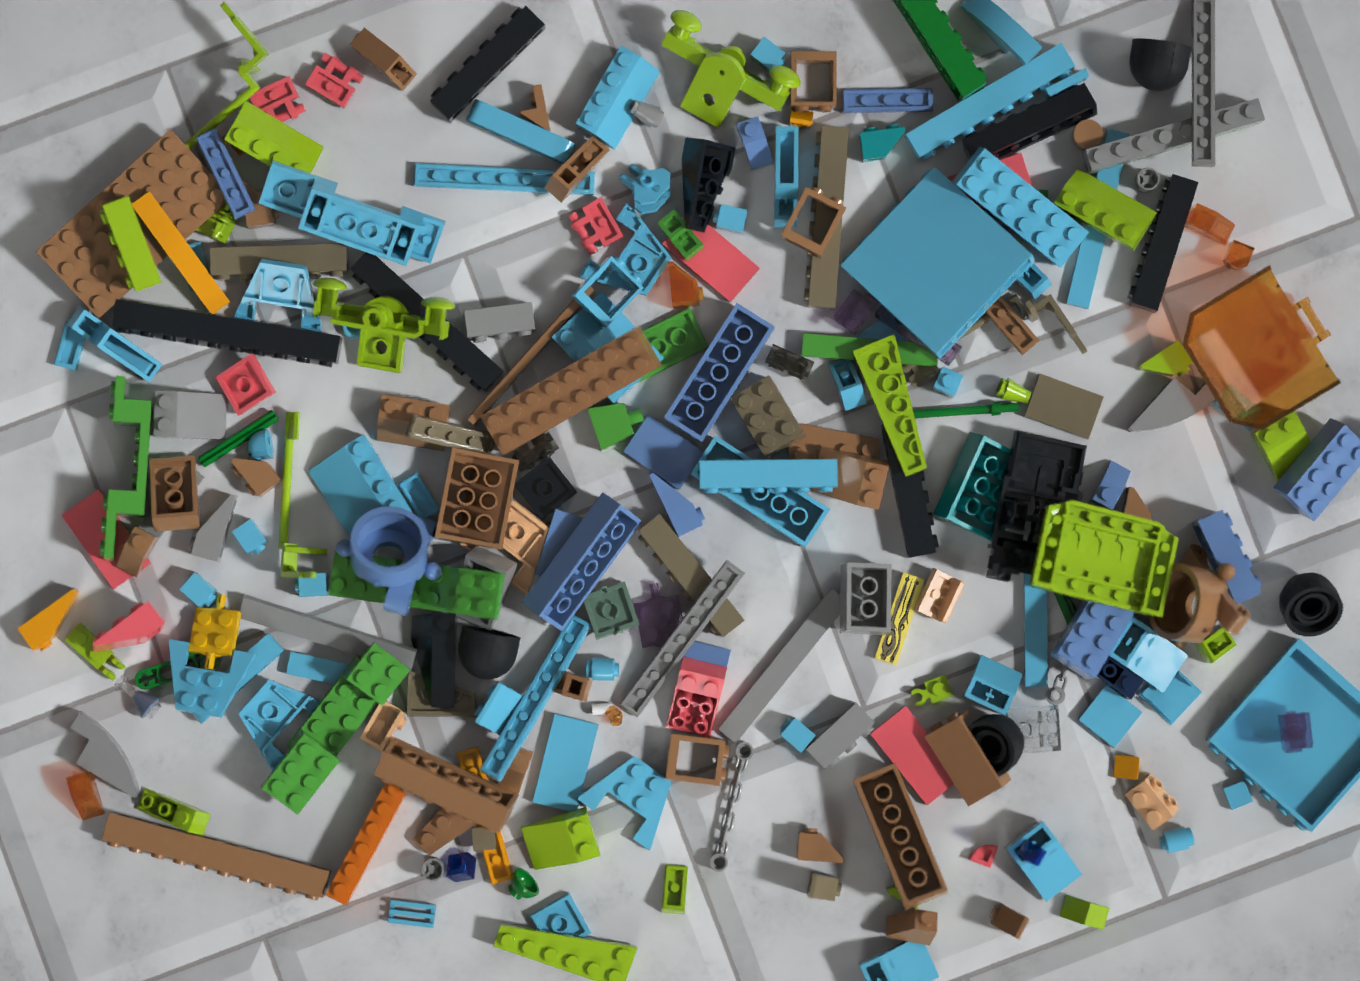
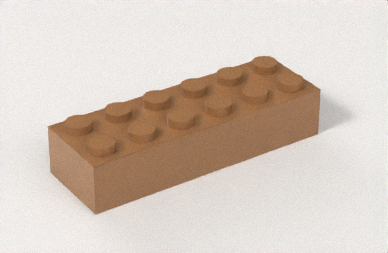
(446, 785)
(900, 836)

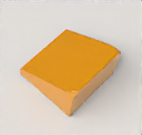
(801, 119)
(1126, 767)

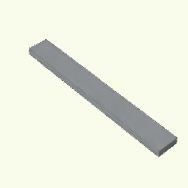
(1203, 83)
(320, 630)
(682, 638)
(782, 667)

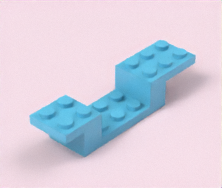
(350, 220)

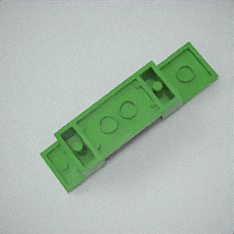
(122, 502)
(455, 591)
(331, 725)

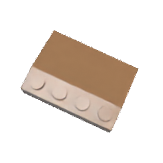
(476, 499)

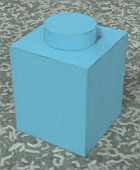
(767, 55)
(730, 218)
(947, 382)
(250, 537)
(312, 586)
(199, 590)
(796, 733)

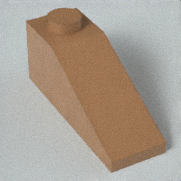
(576, 169)

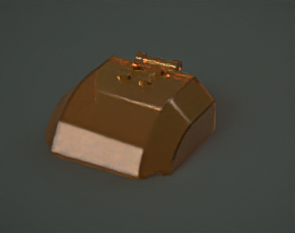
(1258, 352)

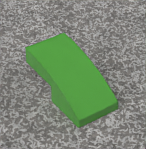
(682, 238)

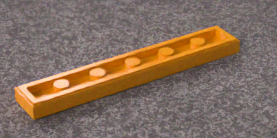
(180, 253)
(496, 859)

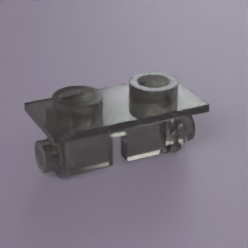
(795, 364)
(543, 447)

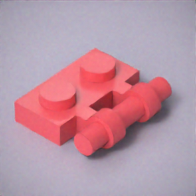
(329, 85)
(276, 95)
(601, 221)

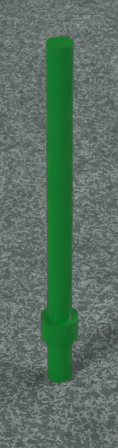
(994, 409)

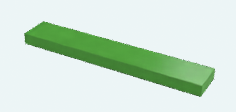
(842, 347)

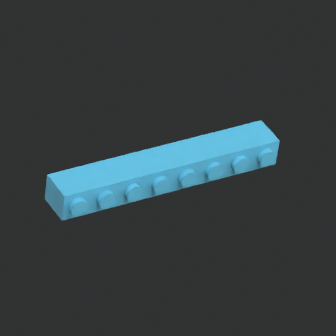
(990, 101)

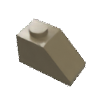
(823, 887)

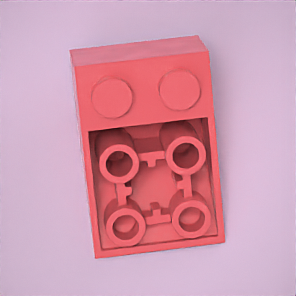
(133, 630)
(696, 697)

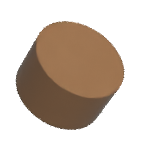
(1087, 134)

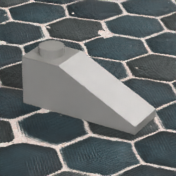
(213, 534)

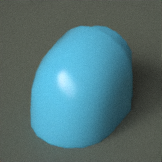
(260, 445)

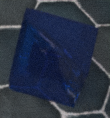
(1031, 852)
(461, 867)

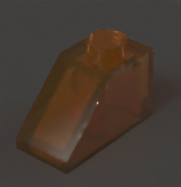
(1209, 224)
(683, 288)
(85, 795)

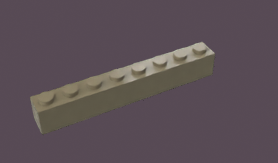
(831, 180)

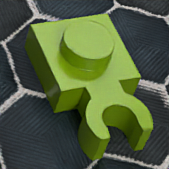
(936, 689)

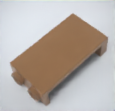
(964, 759)

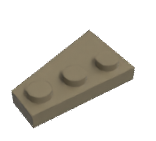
(419, 705)

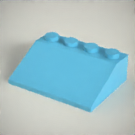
(585, 335)
(356, 482)

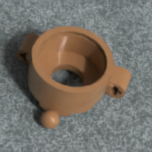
(1213, 603)

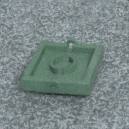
(611, 610)

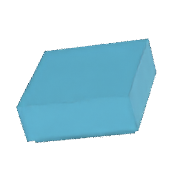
(1237, 795)

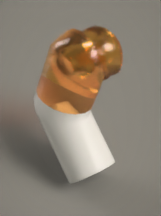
(610, 710)

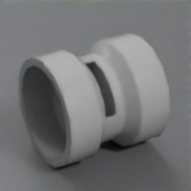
(1150, 177)
(429, 869)

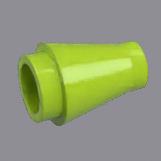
(1012, 391)

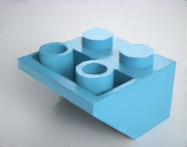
(992, 685)
(498, 708)

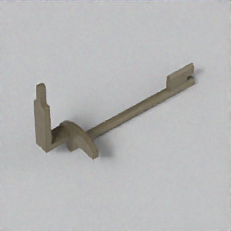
(1028, 311)

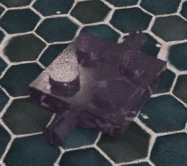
(658, 617)

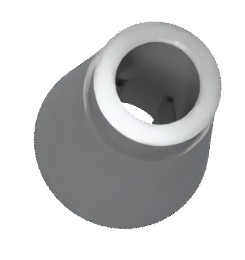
(647, 113)

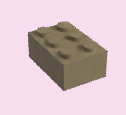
(768, 417)

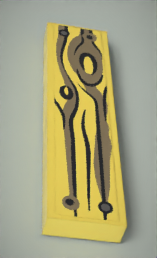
(901, 616)

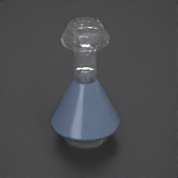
(146, 704)

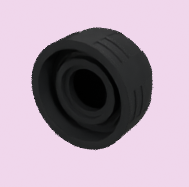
(1158, 63)
(1310, 604)
(487, 652)
(999, 740)

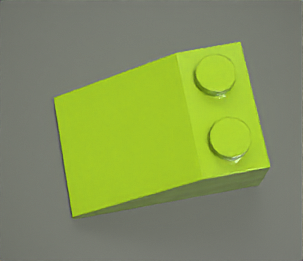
(1281, 443)
(561, 840)

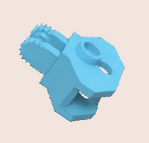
(648, 188)

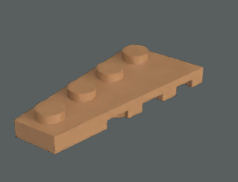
(821, 437)
(441, 830)

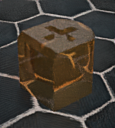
(1238, 255)

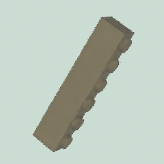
(245, 260)
(686, 570)

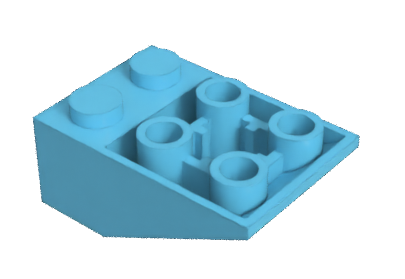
(1148, 655)
(1056, 867)
(900, 963)

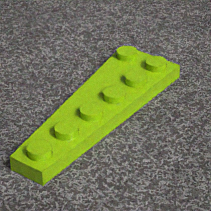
(887, 385)
(573, 954)

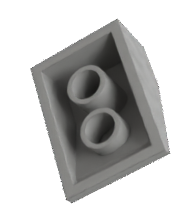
(189, 415)
(488, 561)

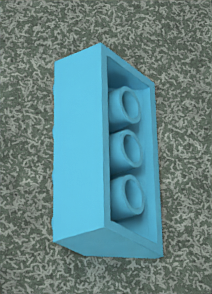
(607, 111)

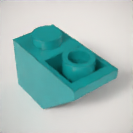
(879, 143)

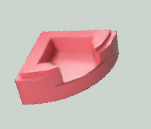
(984, 855)

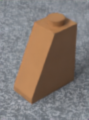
(383, 58)

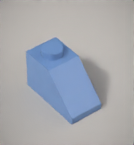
(754, 142)
(1110, 486)

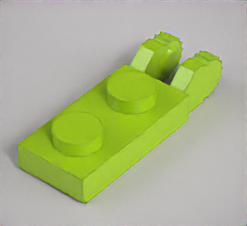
(82, 641)

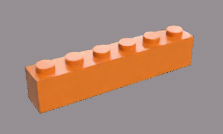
(366, 843)

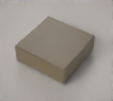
(483, 839)

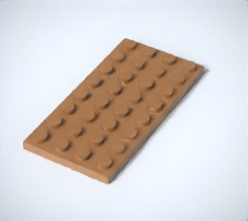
(82, 248)

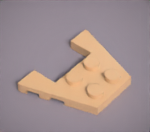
(525, 541)

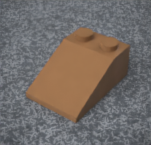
(859, 477)
(174, 493)

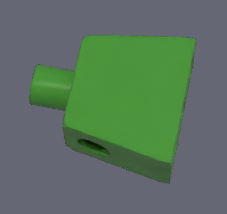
(613, 423)

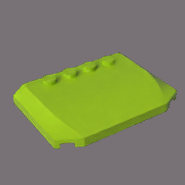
(1105, 557)

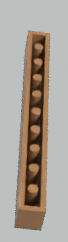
(217, 855)

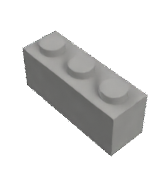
(500, 321)
(841, 736)

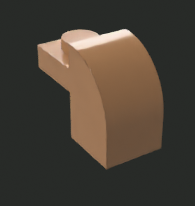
(574, 686)

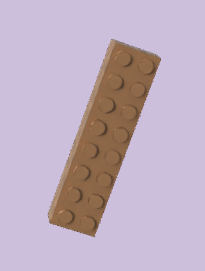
(571, 390)

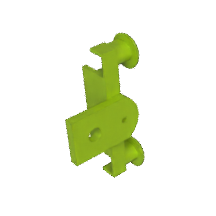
(722, 85)
(381, 320)

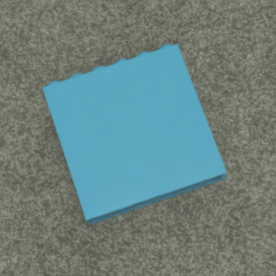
(937, 262)

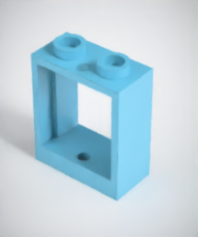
(591, 307)

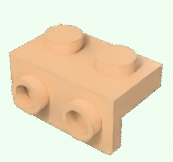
(939, 596)
(383, 725)
(1152, 801)

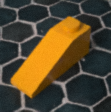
(45, 625)

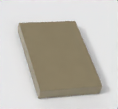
(1063, 406)

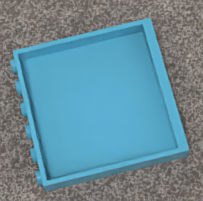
(1305, 781)

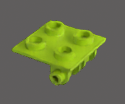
(219, 224)

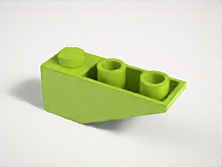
(174, 812)

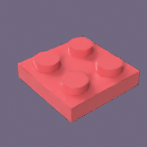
(245, 384)

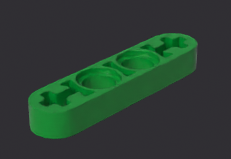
(149, 671)

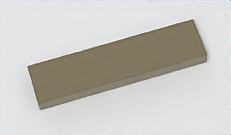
(449, 434)

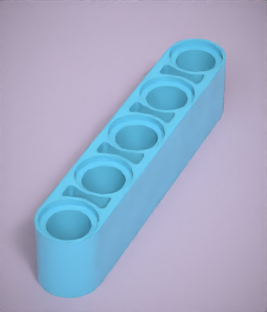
(520, 132)
(266, 652)

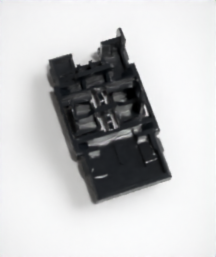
(1038, 469)

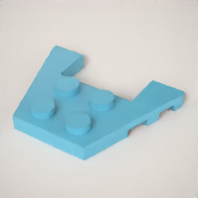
(641, 256)
(280, 285)
(202, 689)
(270, 713)
(638, 788)

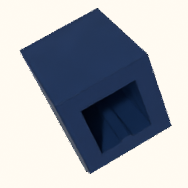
(1119, 678)

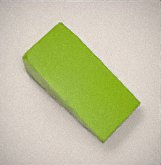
(674, 889)

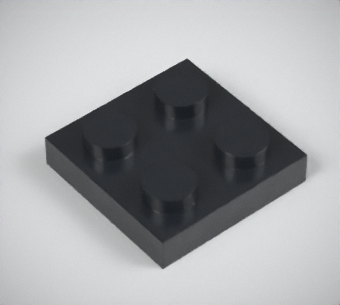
(545, 488)

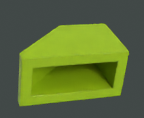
(1169, 361)

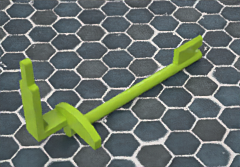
(246, 68)
(290, 550)

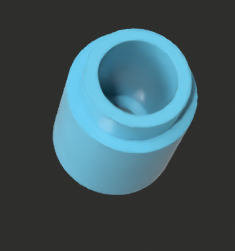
(602, 669)
(1176, 839)

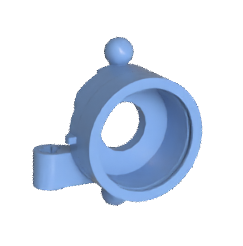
(398, 529)

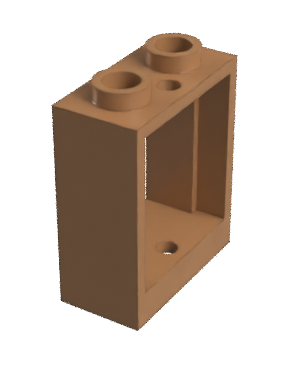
(815, 57)
(799, 240)
(673, 754)

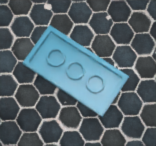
(565, 763)

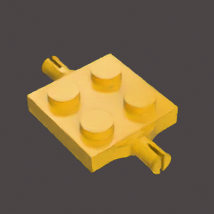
(214, 632)

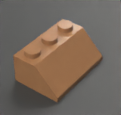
(395, 417)

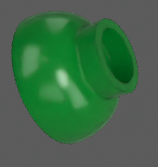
(523, 885)

